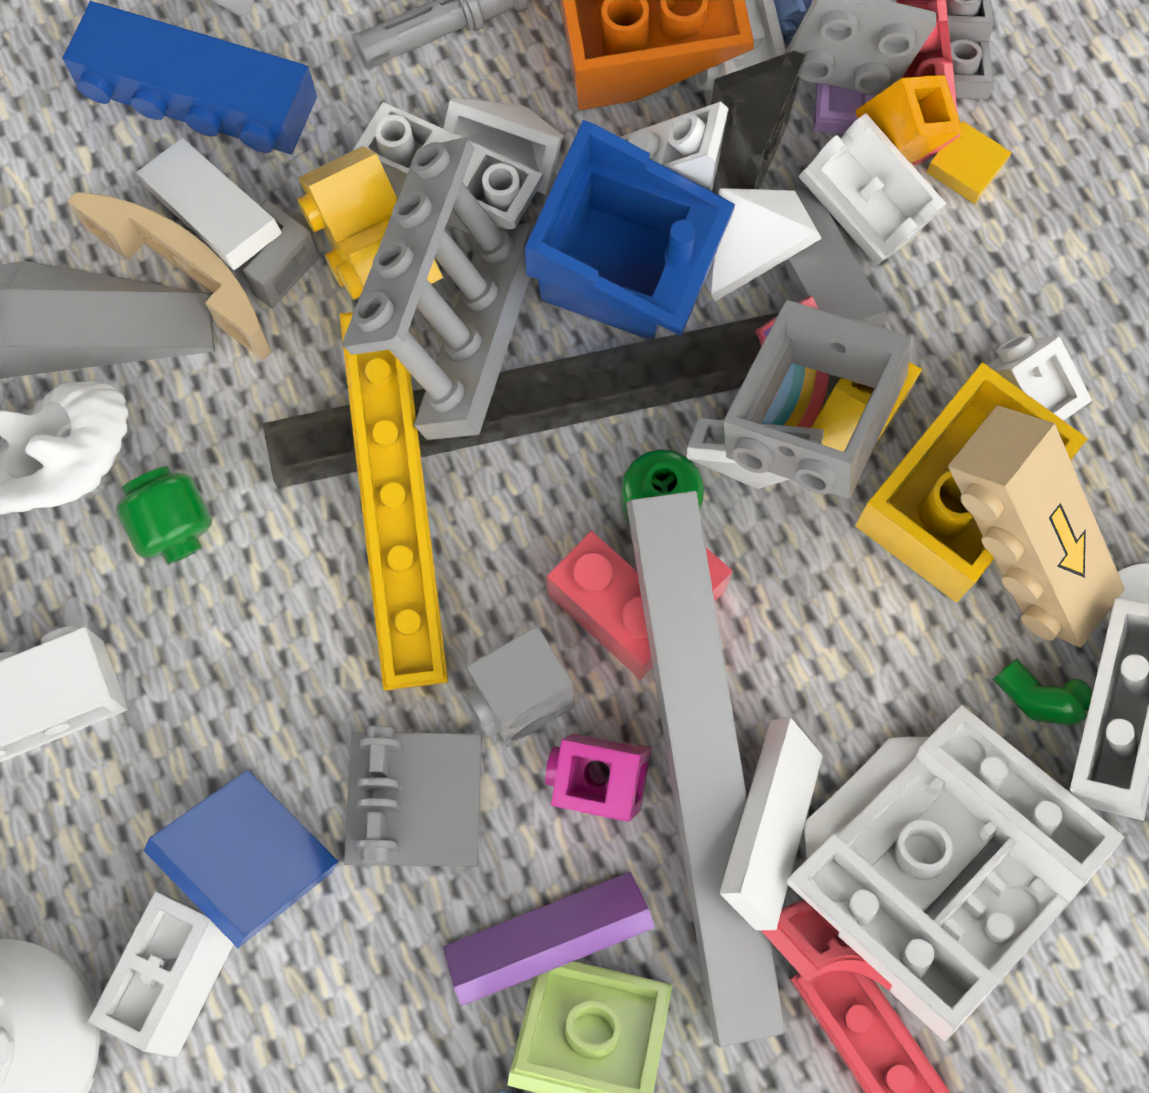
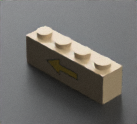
(1037, 525)

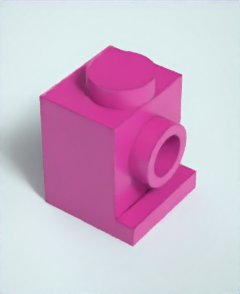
(575, 790)

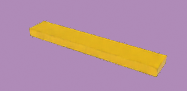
(395, 519)

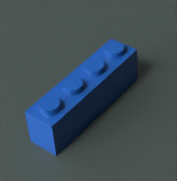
(190, 78)

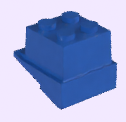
(624, 237)

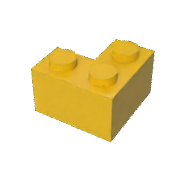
(353, 207)

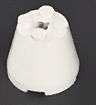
(44, 1022)

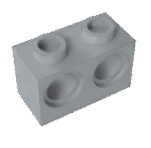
(519, 688)

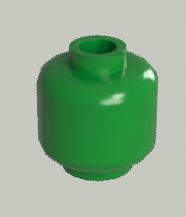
(661, 471)
(163, 515)

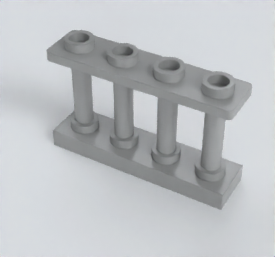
(487, 306)

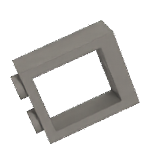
(811, 340)

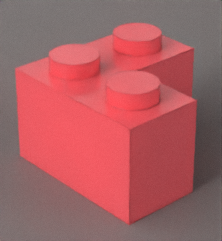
(606, 598)

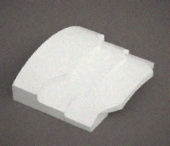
(948, 864)

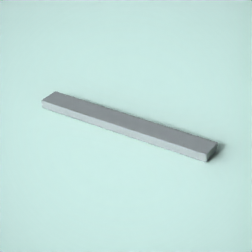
(702, 760)

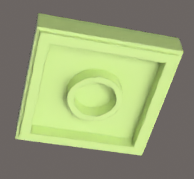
(590, 1032)

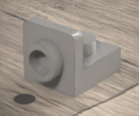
(285, 259)

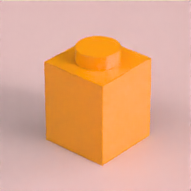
(915, 114)

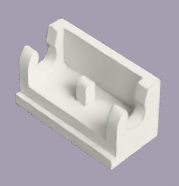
(871, 189)
(162, 977)

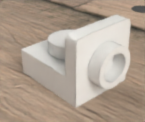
(1043, 372)

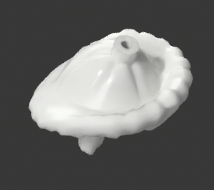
(60, 445)

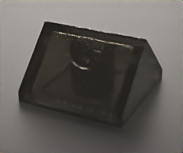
(758, 114)

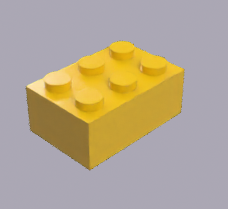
(919, 505)

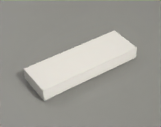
(209, 203)
(771, 825)

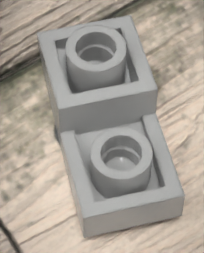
(970, 33)

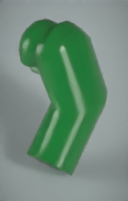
(1041, 702)

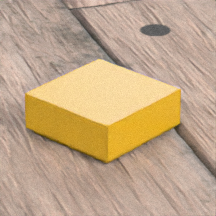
(969, 163)

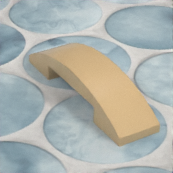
(129, 226)

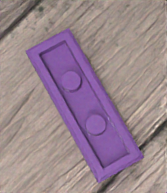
(547, 938)

